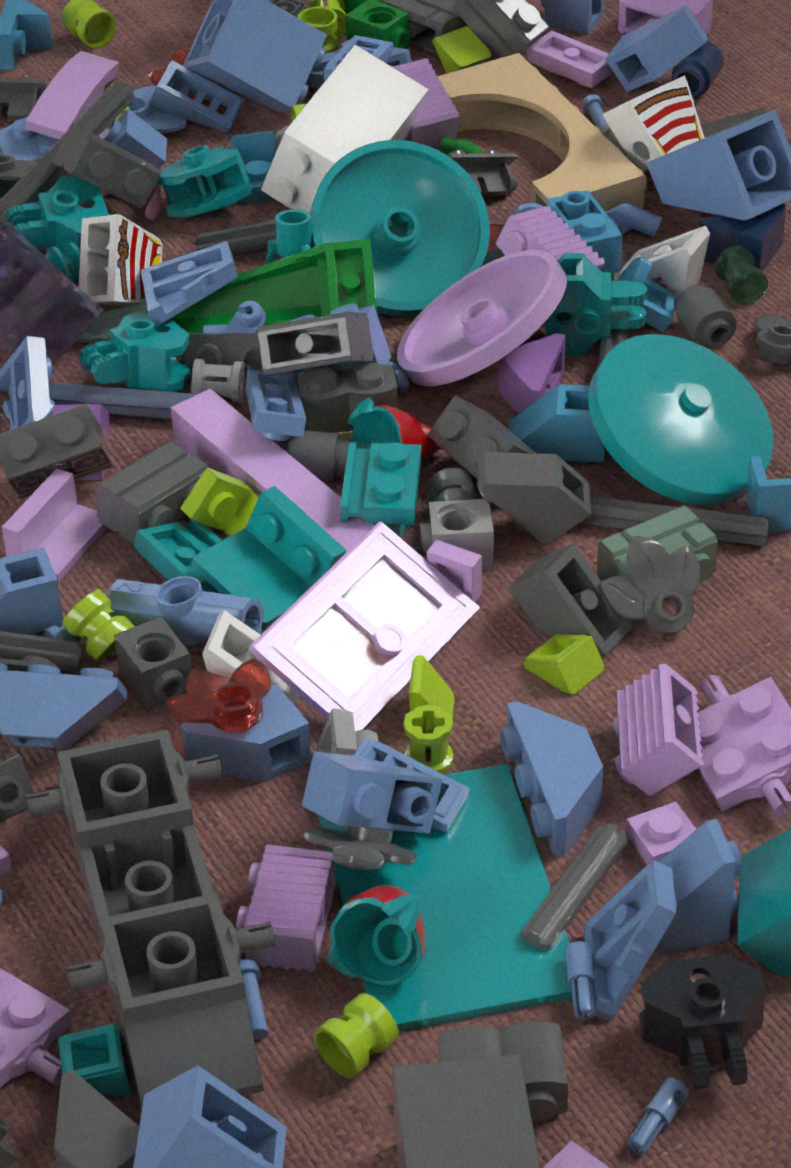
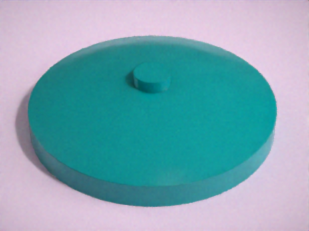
(415, 209)
(679, 418)

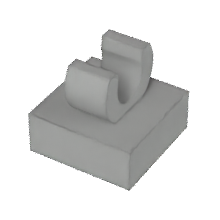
(340, 734)

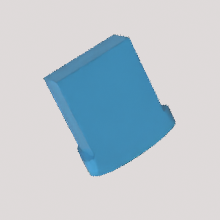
(660, 299)

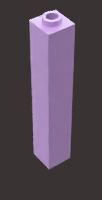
(229, 445)

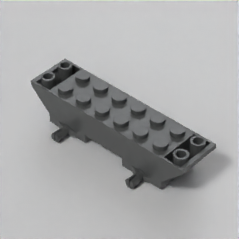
(155, 911)

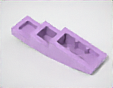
(71, 94)

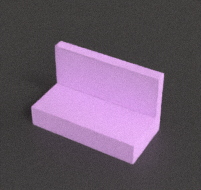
(55, 522)

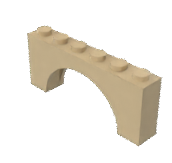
(518, 99)

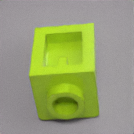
(221, 502)

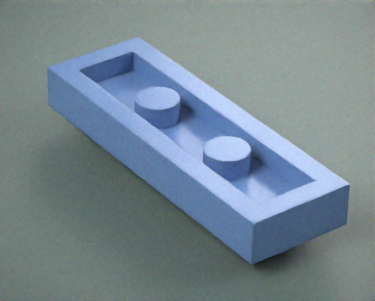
(275, 405)

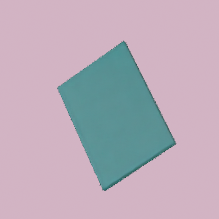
(475, 899)

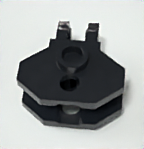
(704, 1017)

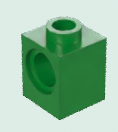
(379, 22)

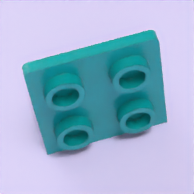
(272, 557)

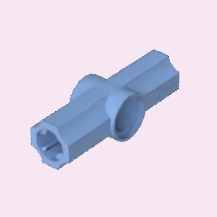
(182, 605)

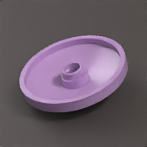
(481, 317)

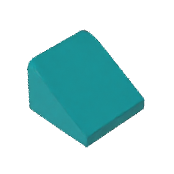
(98, 1058)

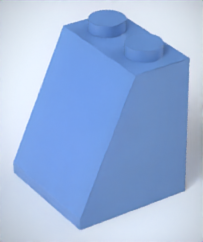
(257, 52)
(729, 172)

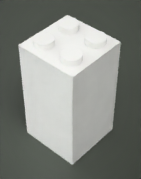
(354, 107)

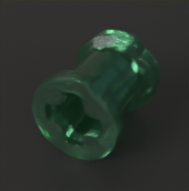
(744, 280)

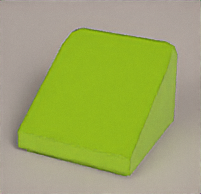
(460, 49)
(566, 662)
(428, 688)

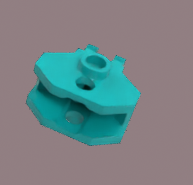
(204, 181)
(58, 213)
(594, 305)
(139, 355)

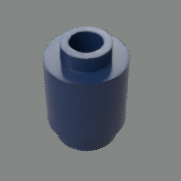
(700, 68)

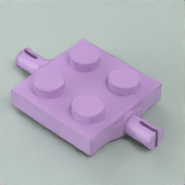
(746, 744)
(27, 1029)

